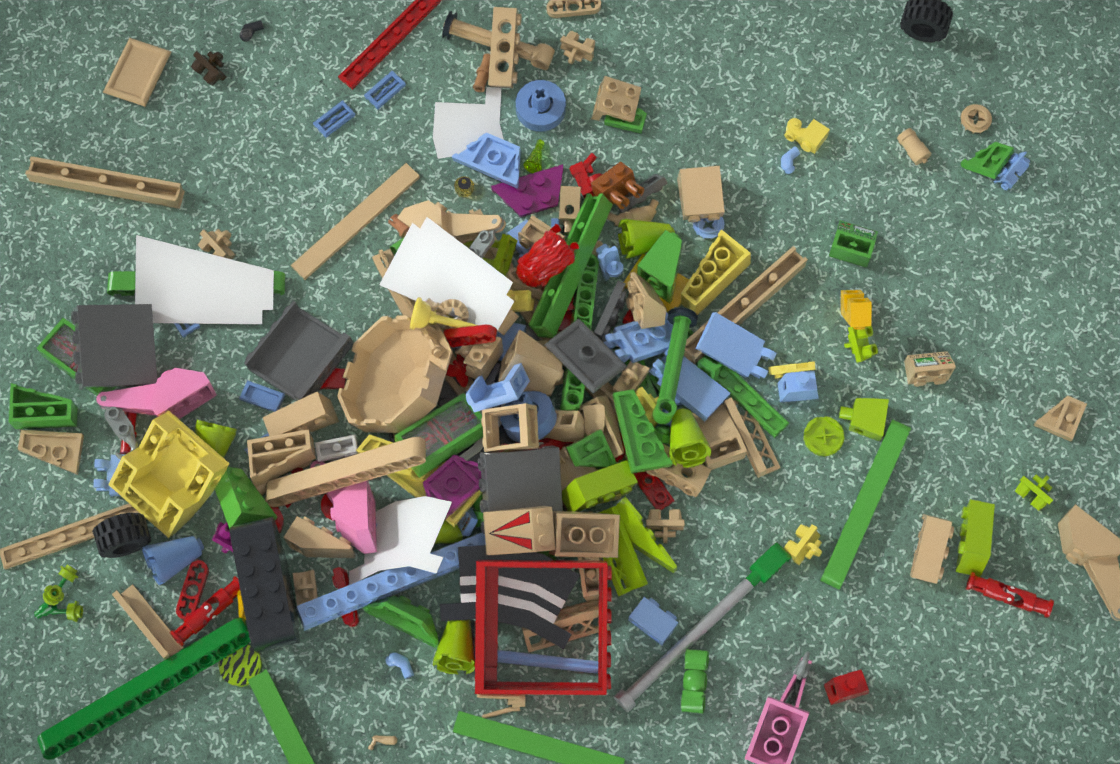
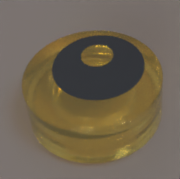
(464, 186)

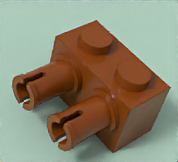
(616, 184)

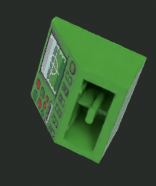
(853, 244)

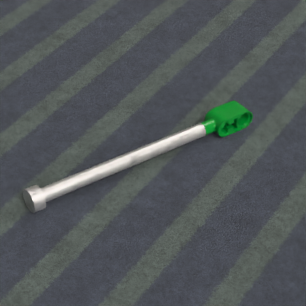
(761, 570)

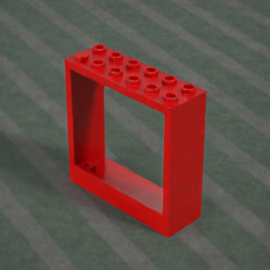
(487, 632)

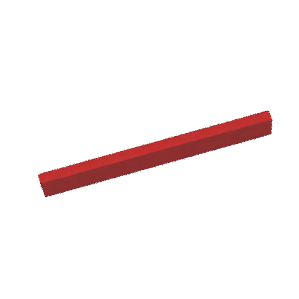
(386, 42)

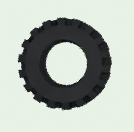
(926, 20)
(121, 535)

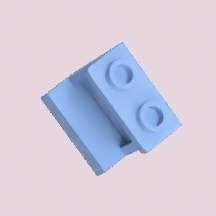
(484, 396)

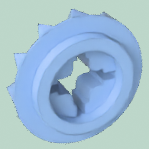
(708, 232)

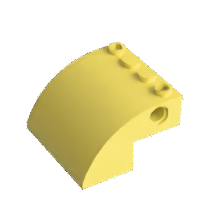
(168, 474)

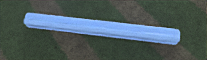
(547, 661)

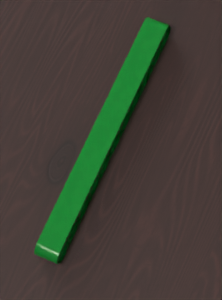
(143, 689)

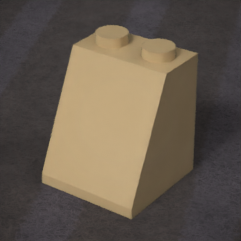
(701, 193)
(539, 363)

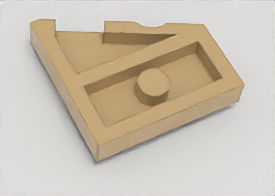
(1063, 418)

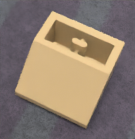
(645, 303)

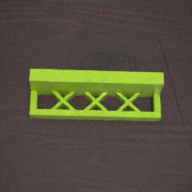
(627, 563)

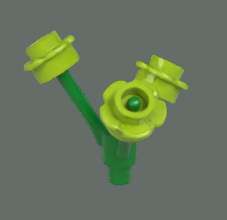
(53, 595)

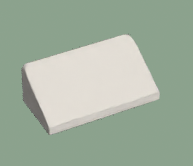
(336, 448)

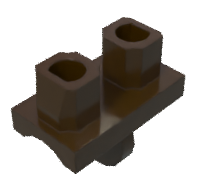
(202, 62)

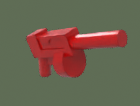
(580, 173)

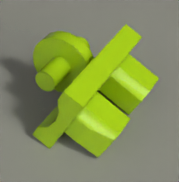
(860, 345)
(1042, 498)

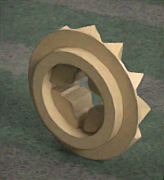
(983, 115)
(459, 309)

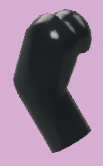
(249, 29)

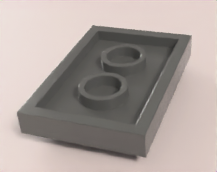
(609, 316)

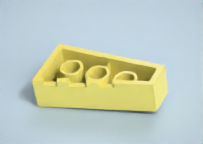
(715, 272)

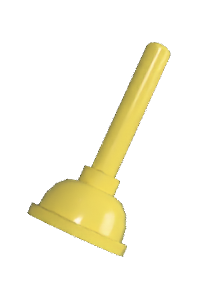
(423, 315)

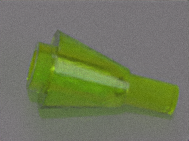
(534, 160)

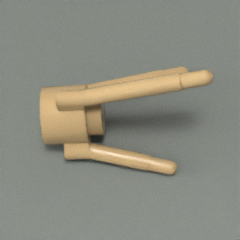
(515, 700)

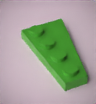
(640, 441)

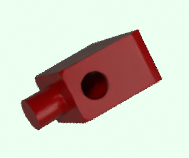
(846, 686)

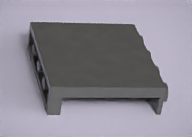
(114, 345)
(298, 353)
(520, 479)

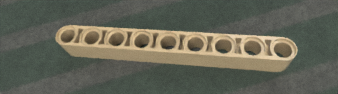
(346, 472)

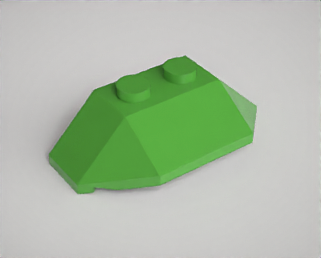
(405, 617)

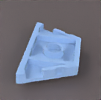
(493, 158)

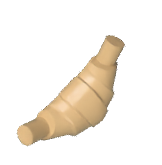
(643, 213)

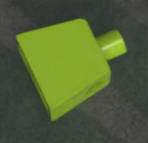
(866, 417)

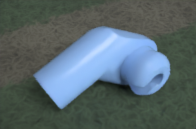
(787, 160)
(401, 661)

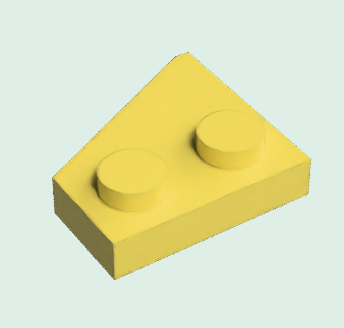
(780, 371)

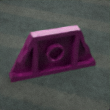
(535, 191)
(453, 482)

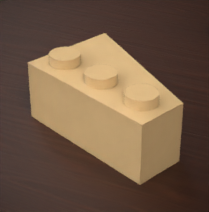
(307, 413)
(278, 455)
(931, 548)

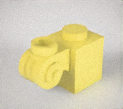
(808, 138)

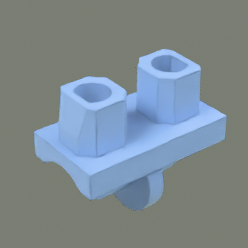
(609, 261)

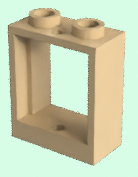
(527, 422)

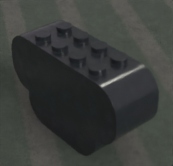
(265, 585)

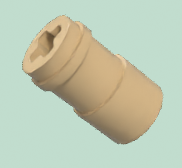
(915, 148)

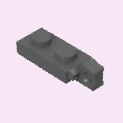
(651, 185)

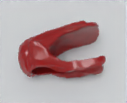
(546, 258)

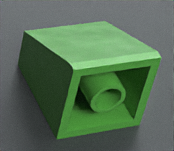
(662, 265)

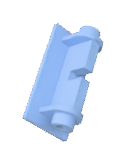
(1018, 165)

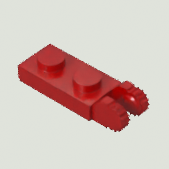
(341, 580)

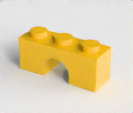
(856, 309)

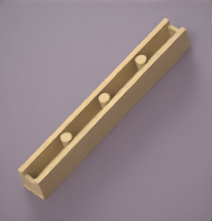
(105, 182)
(752, 296)

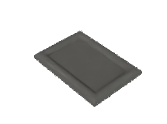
(585, 355)

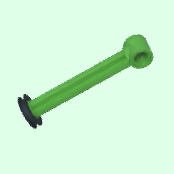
(682, 320)

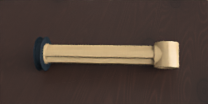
(538, 55)

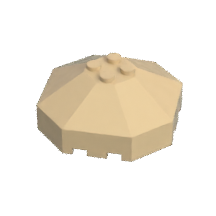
(394, 375)

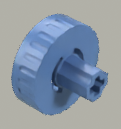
(538, 95)
(546, 415)

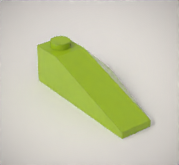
(643, 538)

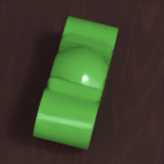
(695, 681)

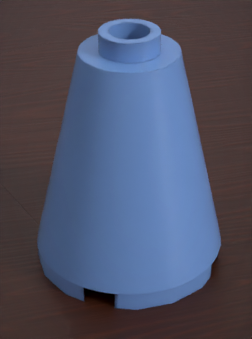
(171, 556)

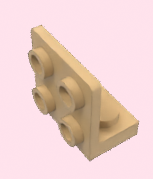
(616, 100)

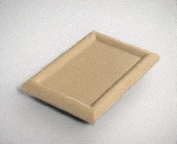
(137, 72)

